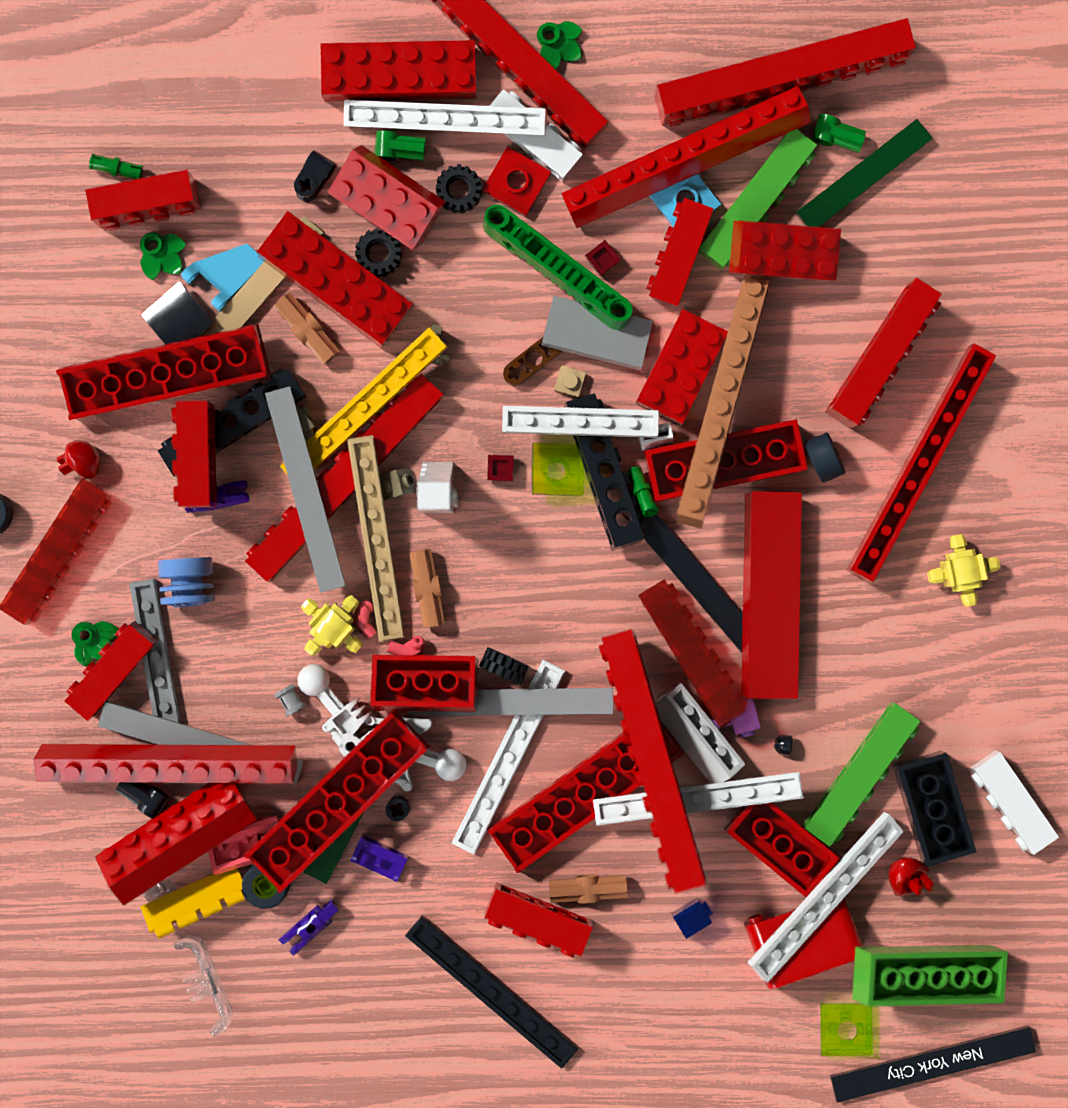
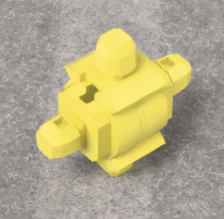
(963, 570)
(331, 625)

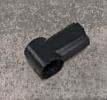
(148, 798)

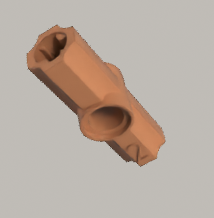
(306, 328)
(427, 588)
(588, 888)

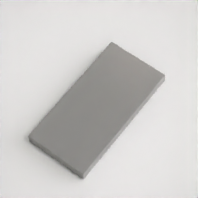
(581, 333)

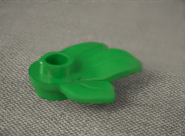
(562, 45)
(163, 257)
(89, 648)

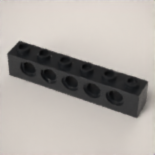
(238, 406)
(617, 535)

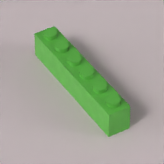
(760, 194)
(861, 773)

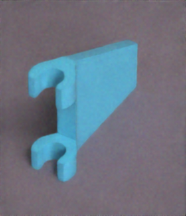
(225, 271)

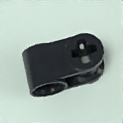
(315, 172)

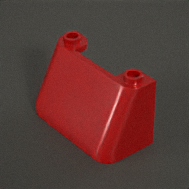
(826, 948)

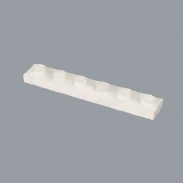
(580, 421)

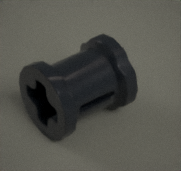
(400, 816)

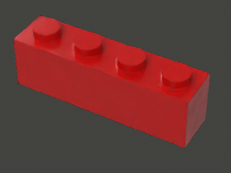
(680, 252)
(111, 670)

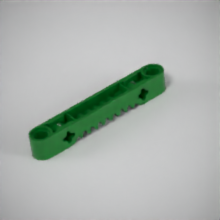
(557, 265)

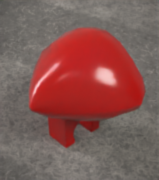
(81, 458)
(909, 876)

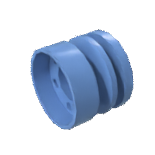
(186, 581)

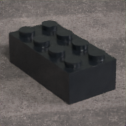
(934, 808)

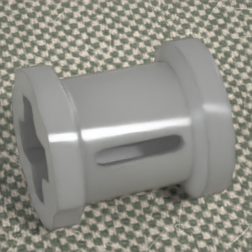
(290, 700)

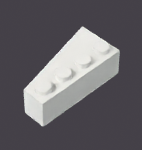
(436, 488)

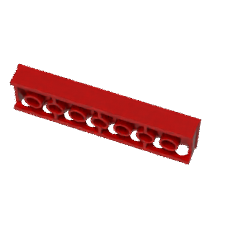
(164, 371)
(771, 595)
(337, 800)
(568, 802)

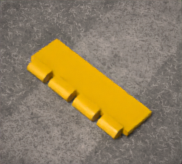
(186, 902)

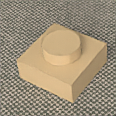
(569, 381)

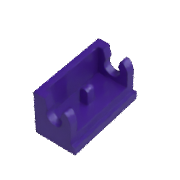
(379, 858)

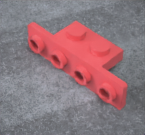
(231, 852)

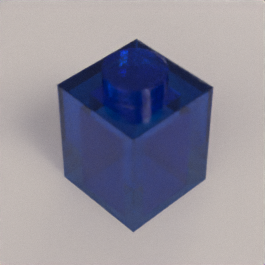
(692, 917)

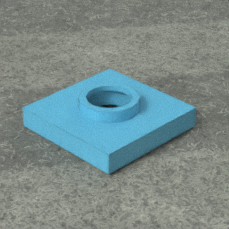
(666, 198)

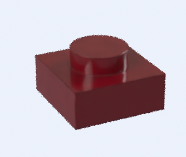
(602, 258)
(500, 468)

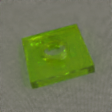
(568, 456)
(832, 1016)

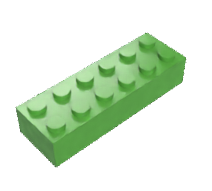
(929, 975)

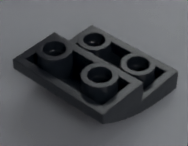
(177, 316)

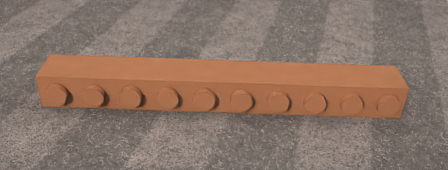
(722, 402)

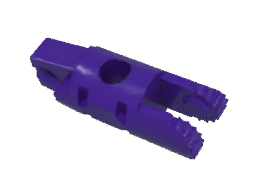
(227, 496)
(317, 916)

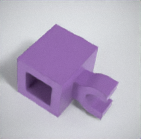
(747, 723)

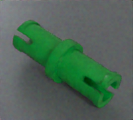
(115, 167)
(642, 491)

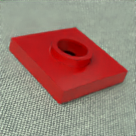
(517, 199)

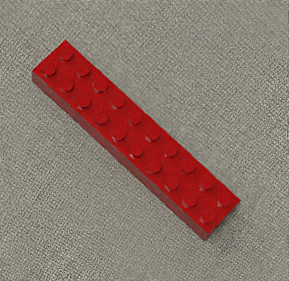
(784, 70)
(653, 760)

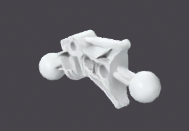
(347, 719)

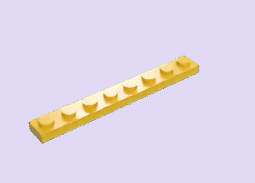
(374, 397)

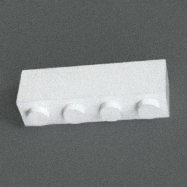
(549, 149)
(698, 735)
(1013, 802)

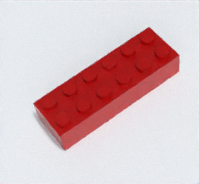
(398, 70)
(334, 279)
(882, 354)
(747, 458)
(174, 839)

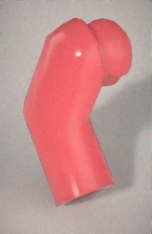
(361, 619)
(412, 647)

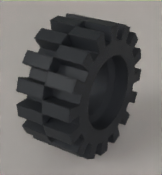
(459, 173)
(374, 237)
(504, 666)

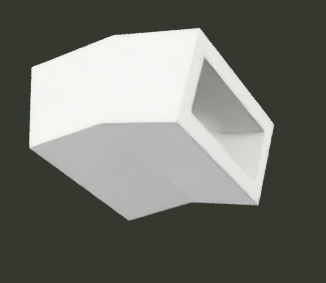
(659, 441)

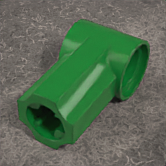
(831, 132)
(392, 146)

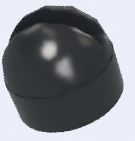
(783, 745)

